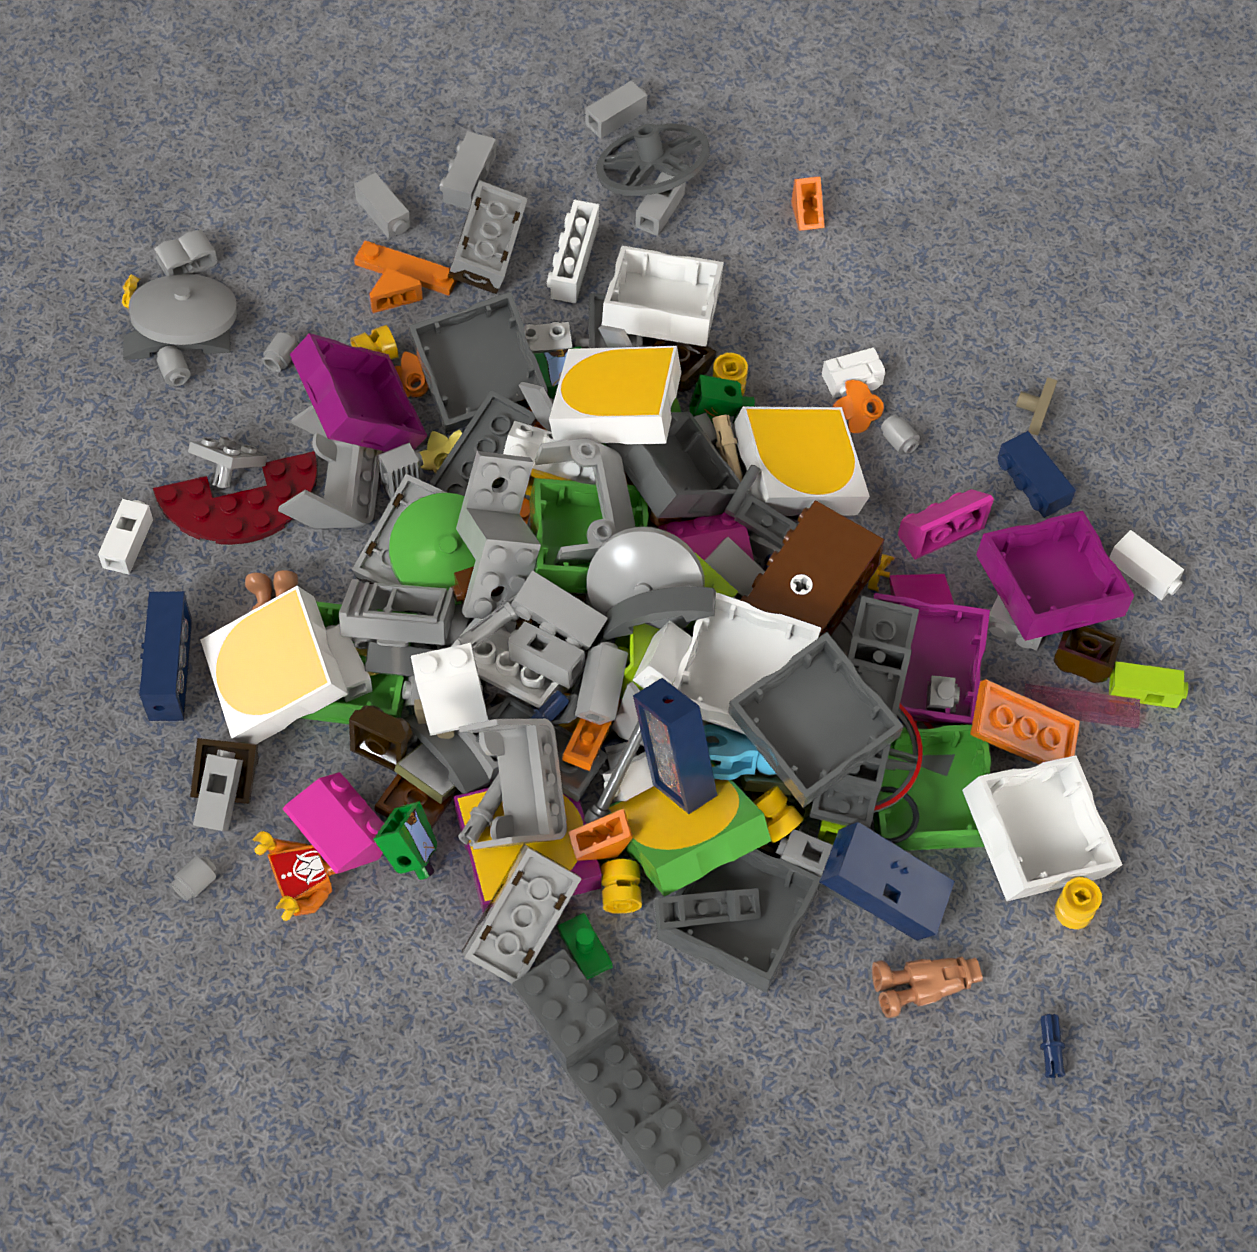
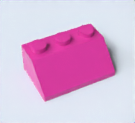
(945, 522)
(706, 533)
(337, 822)

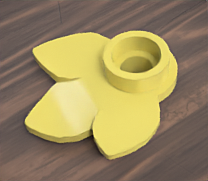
(438, 449)

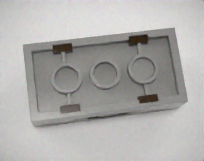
(487, 237)
(374, 561)
(521, 915)

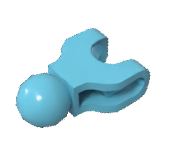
(736, 754)

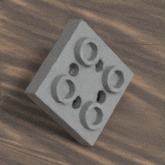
(227, 456)

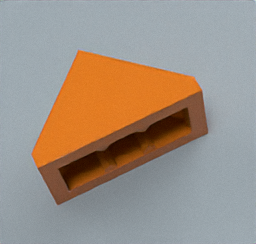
(808, 203)
(394, 291)
(602, 837)

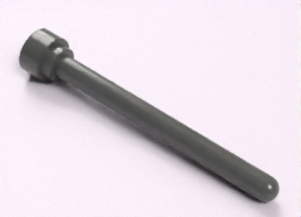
(601, 808)

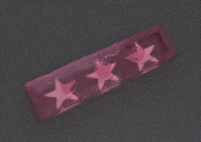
(1088, 705)

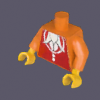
(298, 873)

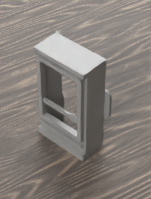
(397, 628)

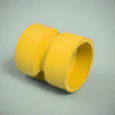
(379, 340)
(731, 367)
(778, 815)
(621, 886)
(1078, 903)

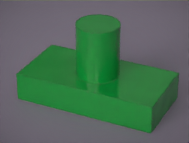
(584, 946)

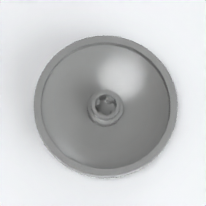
(182, 309)
(638, 563)

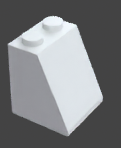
(449, 688)

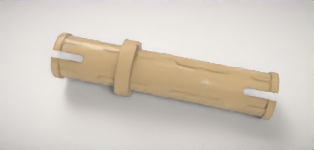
(727, 443)

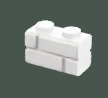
(858, 366)

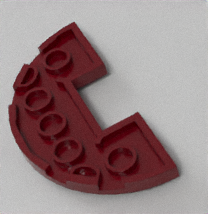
(240, 515)

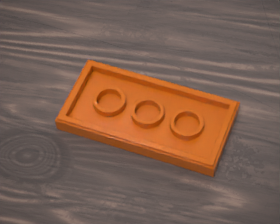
(1022, 725)

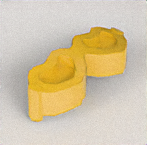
(129, 288)
(873, 582)

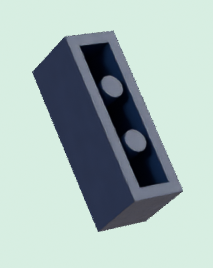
(1035, 474)

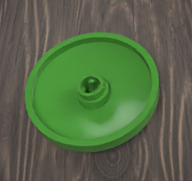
(426, 545)

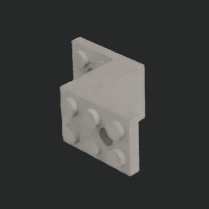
(496, 532)

